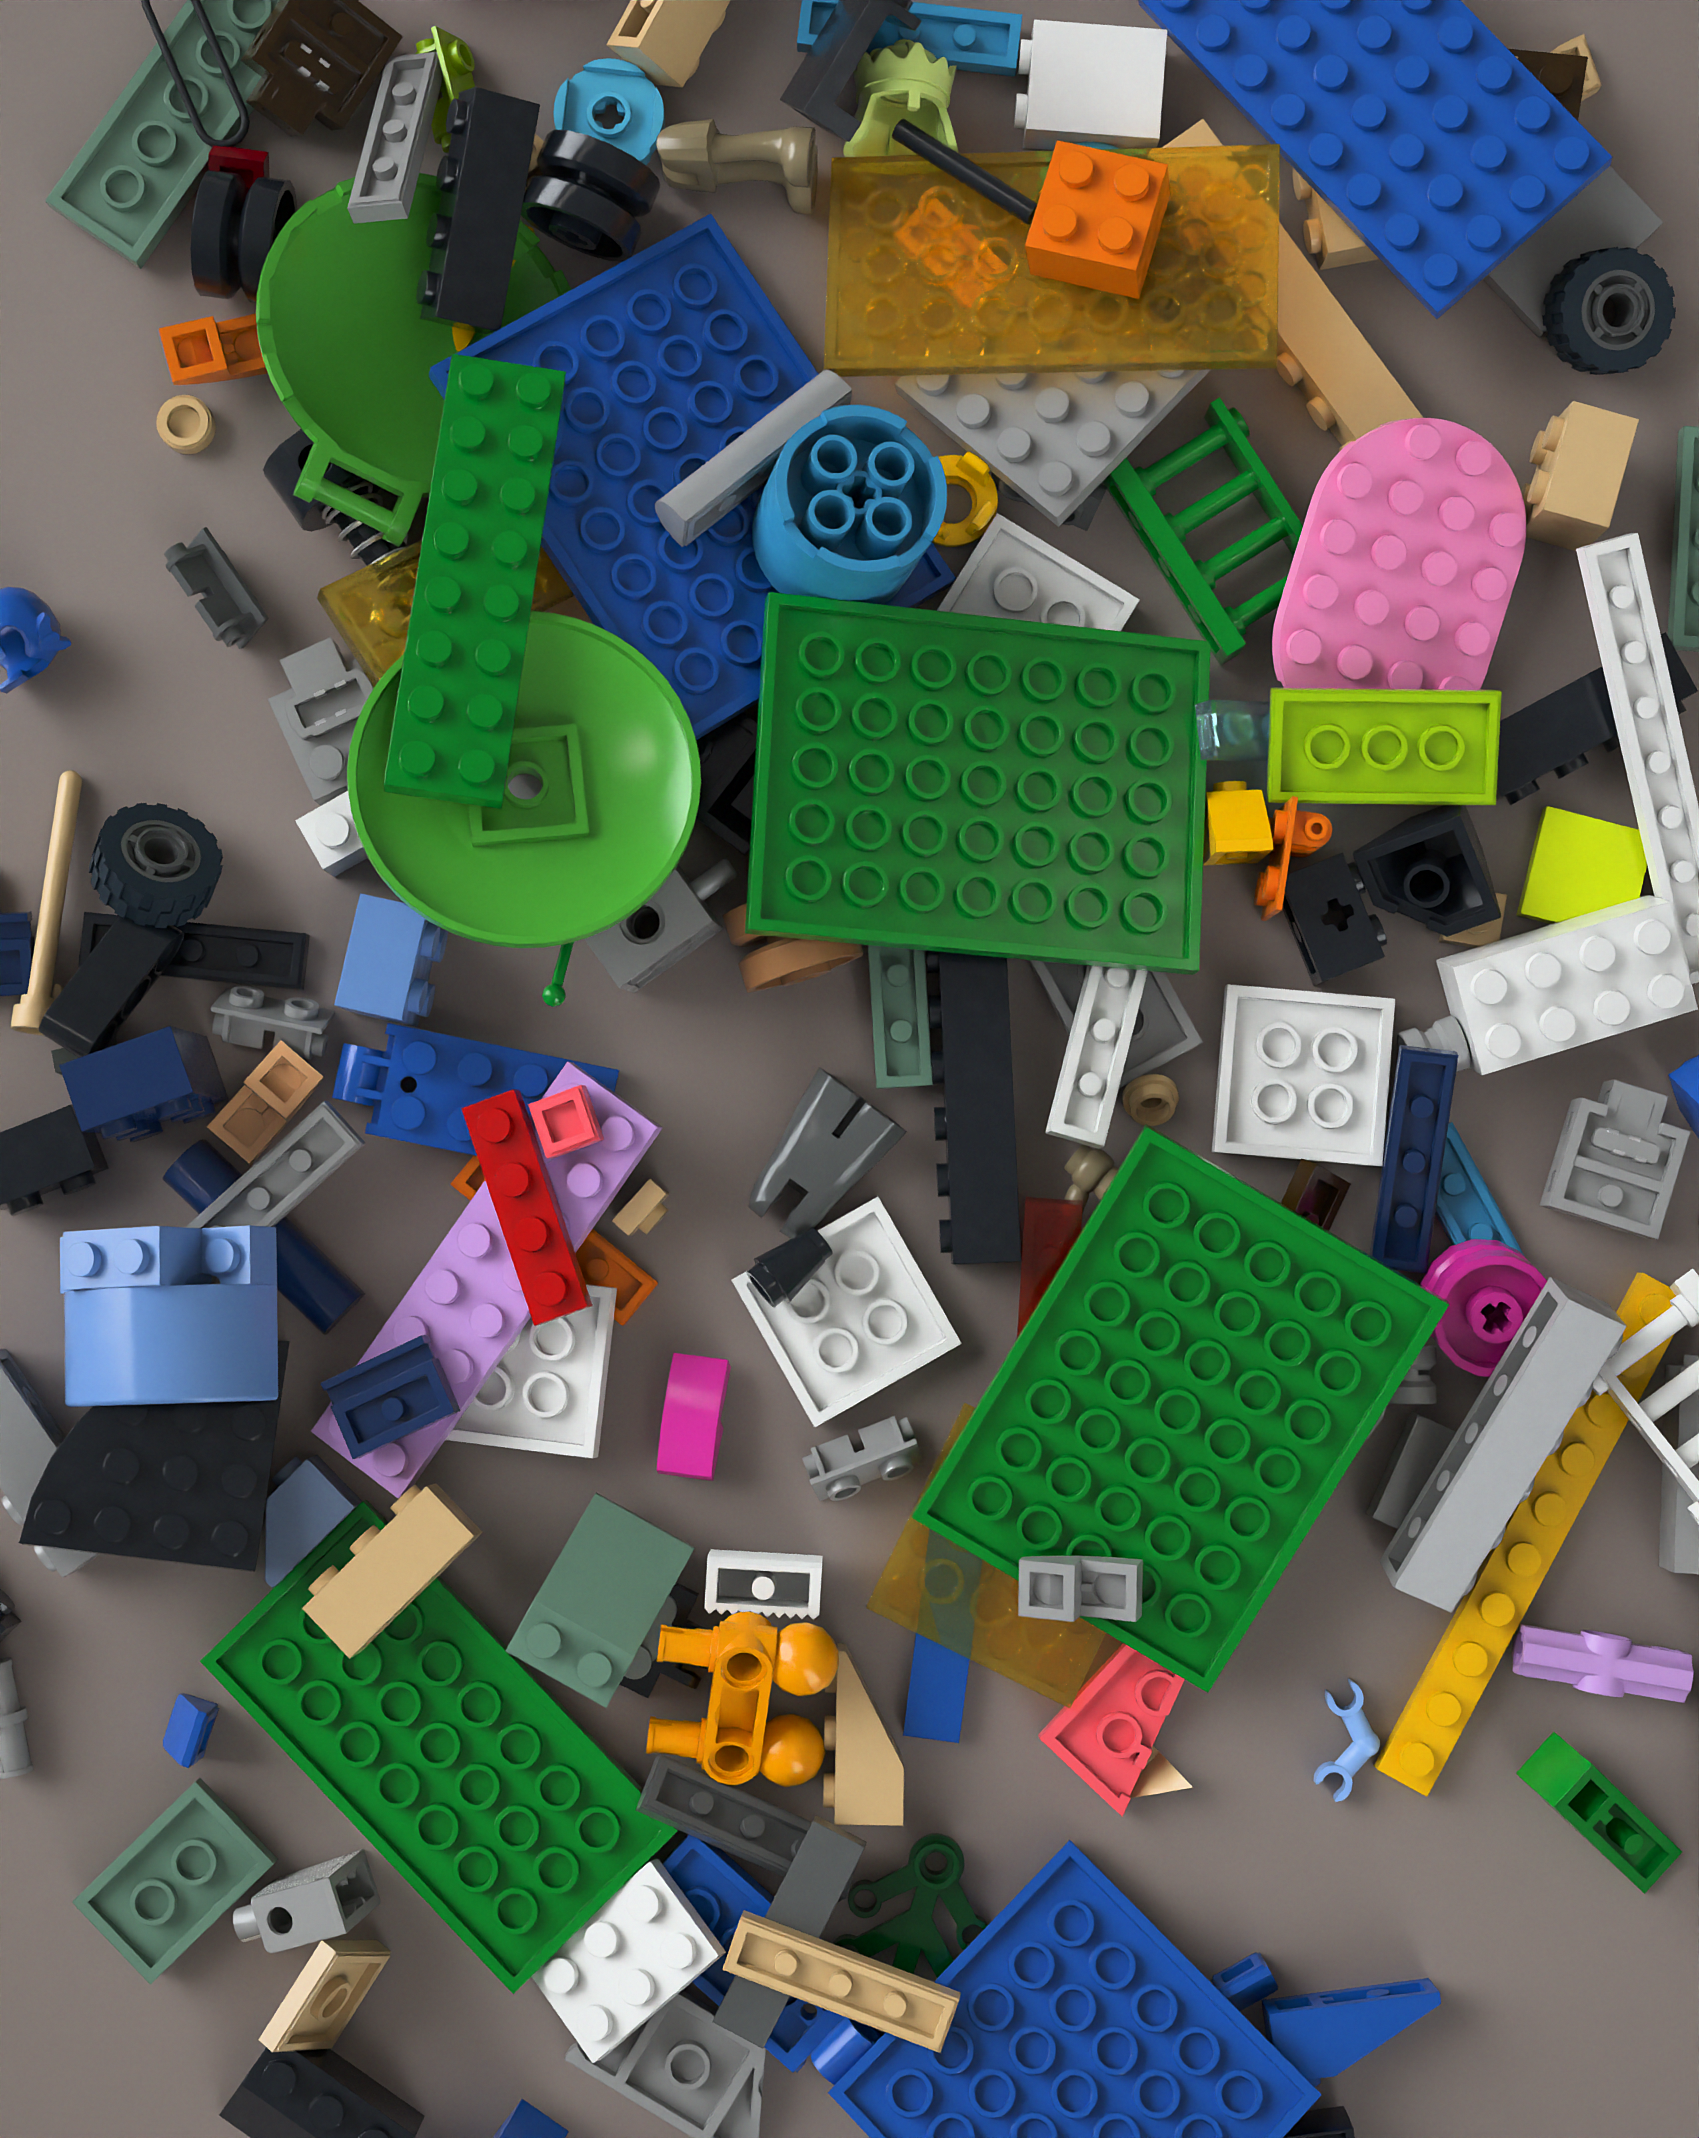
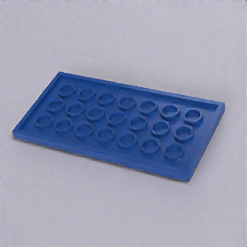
(1399, 123)

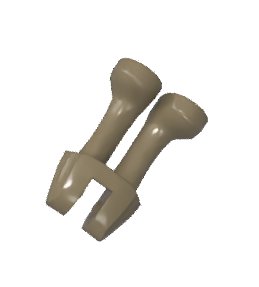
(701, 158)

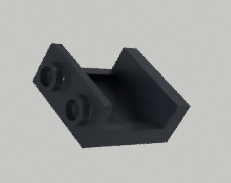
(836, 57)

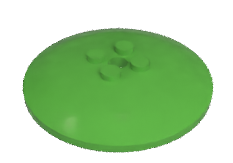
(595, 839)

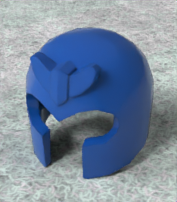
(27, 636)

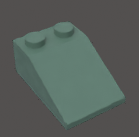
(600, 1599)

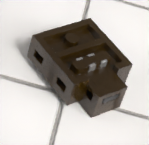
(317, 61)

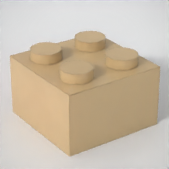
(1577, 475)

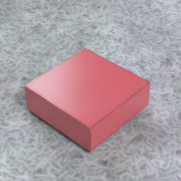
(566, 1121)

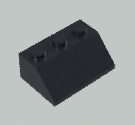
(316, 2098)

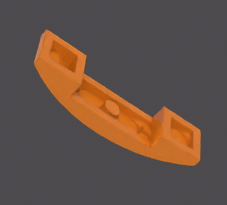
(212, 351)

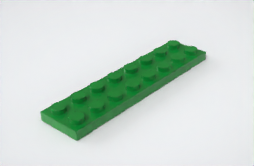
(475, 582)

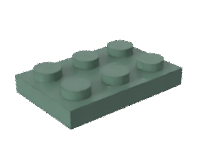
(175, 1880)

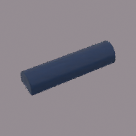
(303, 1270)

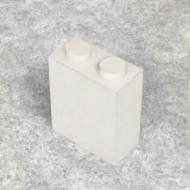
(1091, 85)

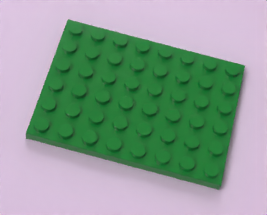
(978, 786)
(1182, 1401)

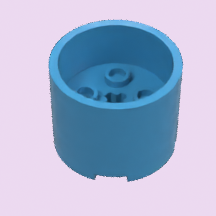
(806, 521)

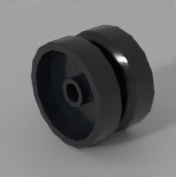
(589, 195)
(236, 231)

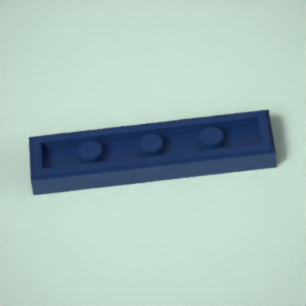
(1413, 1157)

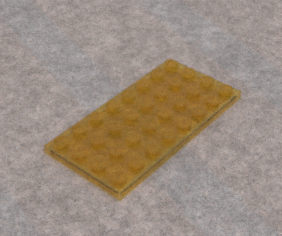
(943, 282)

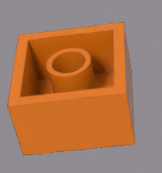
(1098, 219)

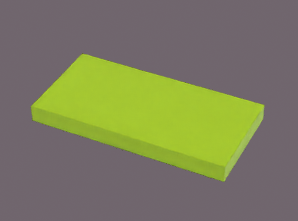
(1383, 746)

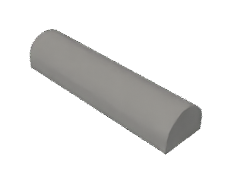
(746, 461)

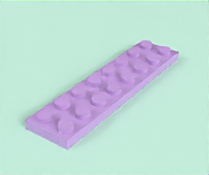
(470, 1289)

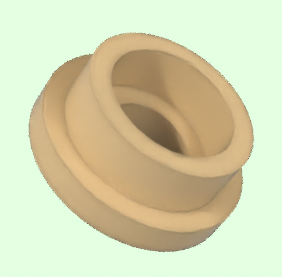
(1150, 1099)

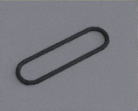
(245, 121)

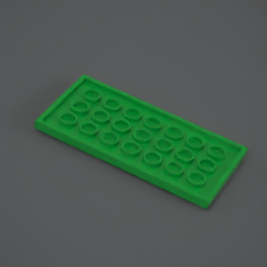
(445, 1761)

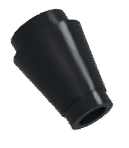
(788, 1267)

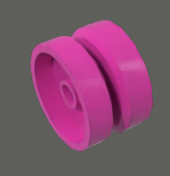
(1469, 1279)

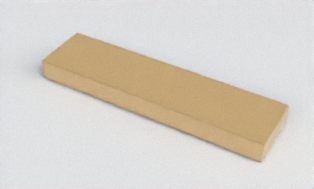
(842, 1981)

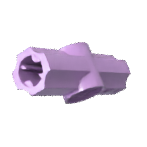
(1602, 1663)

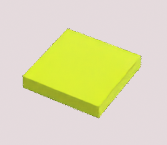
(1580, 867)

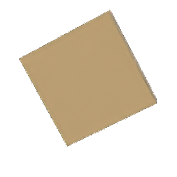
(325, 1995)

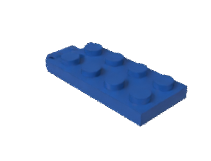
(448, 1076)
(720, 1894)

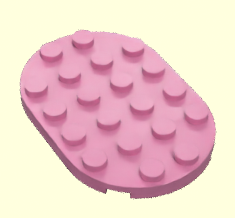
(1402, 563)

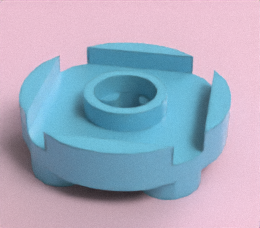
(617, 84)

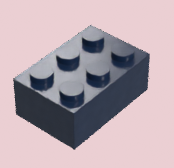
(144, 1083)

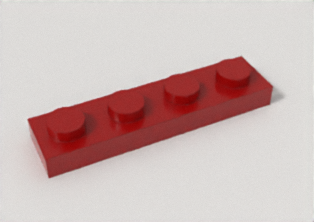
(527, 1207)

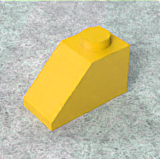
(1235, 825)

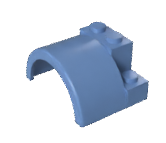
(155, 1327)

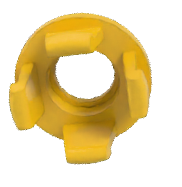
(972, 475)

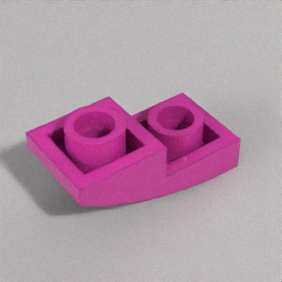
(692, 1416)

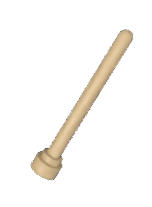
(34, 1004)

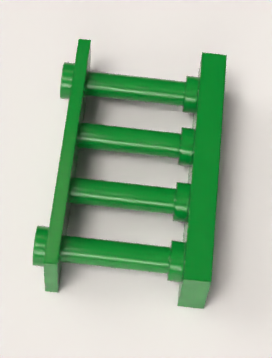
(1164, 534)

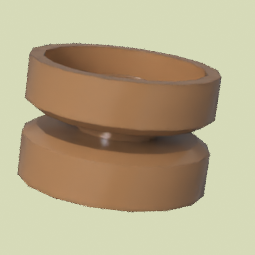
(784, 959)

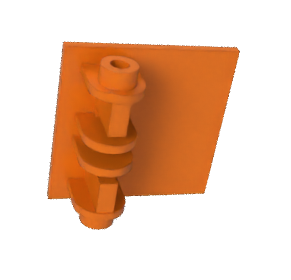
(1293, 835)

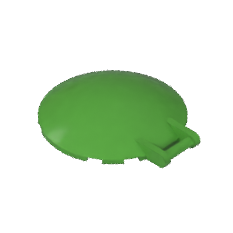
(354, 354)

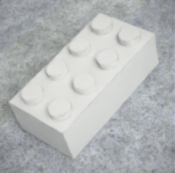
(1568, 983)

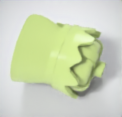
(899, 85)

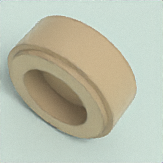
(186, 424)

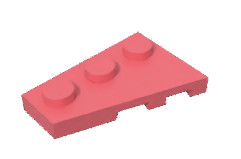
(1114, 1723)

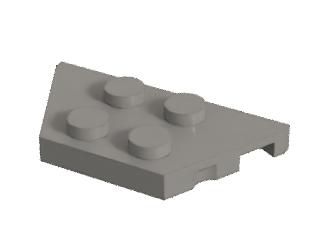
(686, 2071)

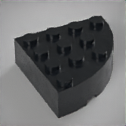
(161, 1482)

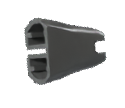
(824, 1152)

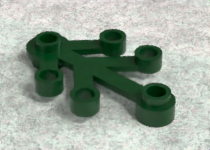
(915, 1926)

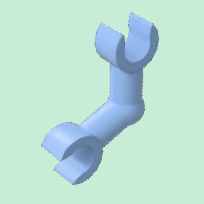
(1364, 1742)

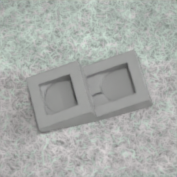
(1080, 1586)

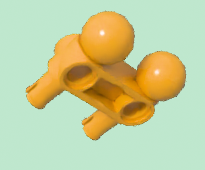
(744, 1660)

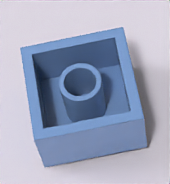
(390, 962)

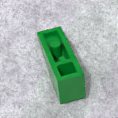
(1599, 1812)

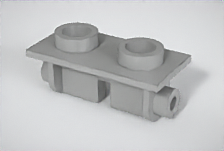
(246, 1014)
(845, 1471)

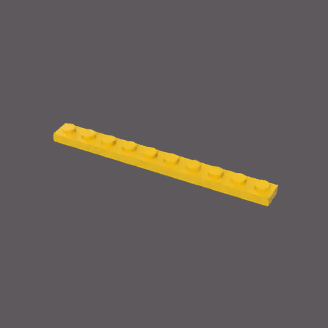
(1516, 1566)

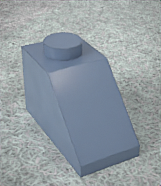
(302, 1513)

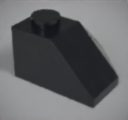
(1431, 871)

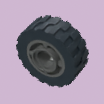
(1641, 311)
(155, 865)

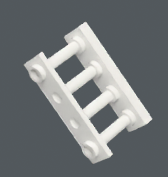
(1642, 1415)

